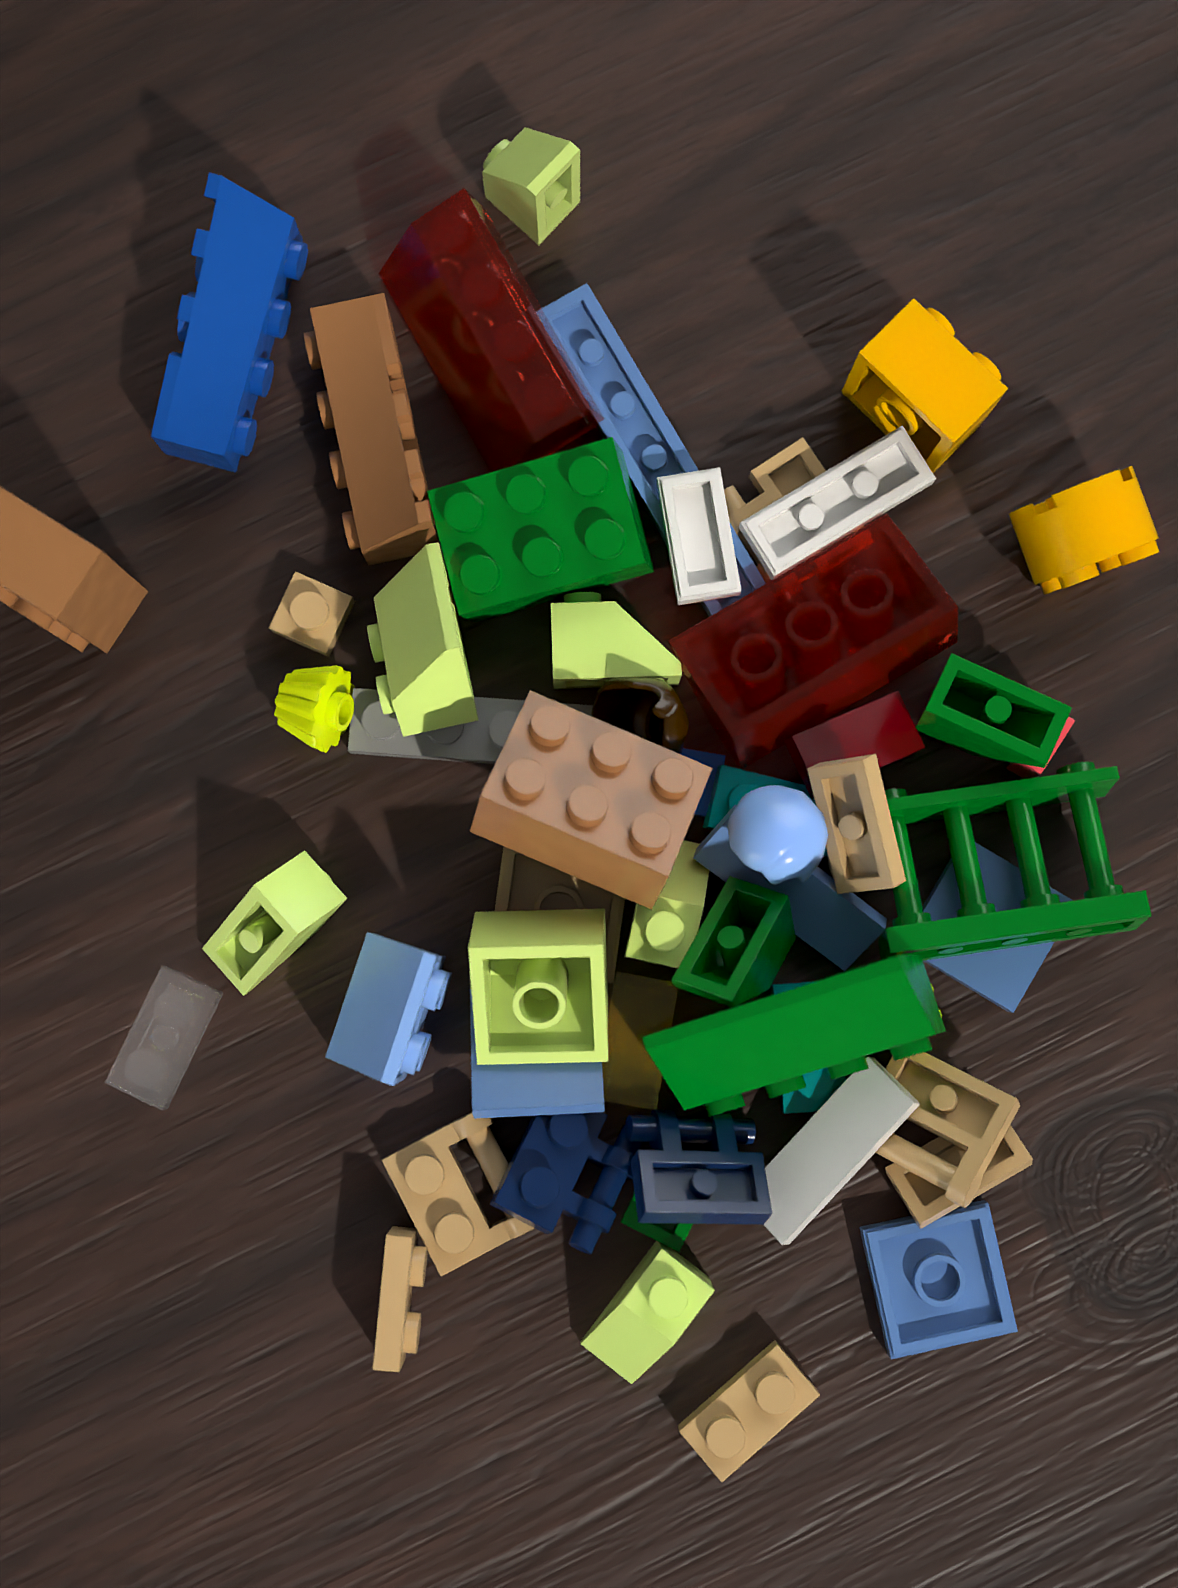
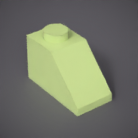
(533, 181)
(603, 642)
(273, 921)
(672, 924)
(648, 1312)

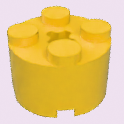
(1085, 525)

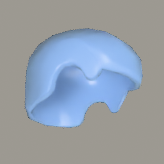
(778, 833)

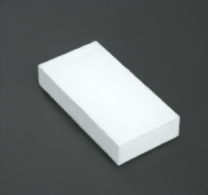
(698, 536)

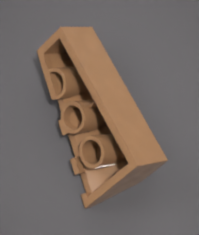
(373, 429)

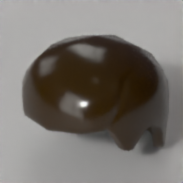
(643, 708)

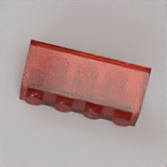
(487, 335)
(816, 640)

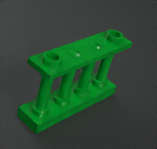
(1040, 914)

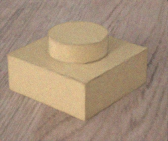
(312, 614)

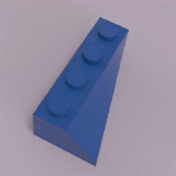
(228, 328)

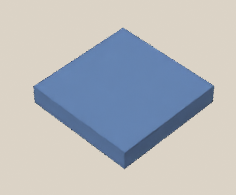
(997, 974)
(534, 1087)
(938, 1281)

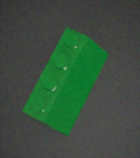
(798, 1033)

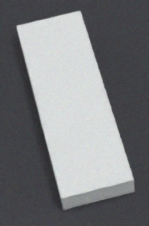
(837, 502)
(834, 1147)

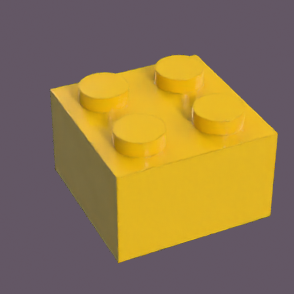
(925, 381)

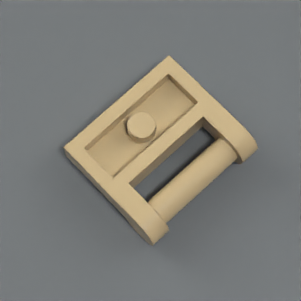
(957, 1110)
(442, 1197)

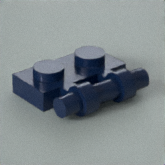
(548, 1166)
(697, 1185)

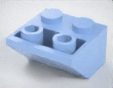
(387, 1009)

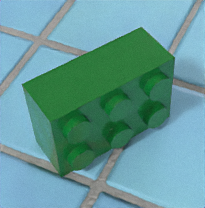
(540, 530)

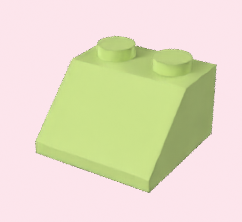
(421, 648)
(539, 986)

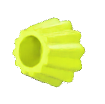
(316, 705)

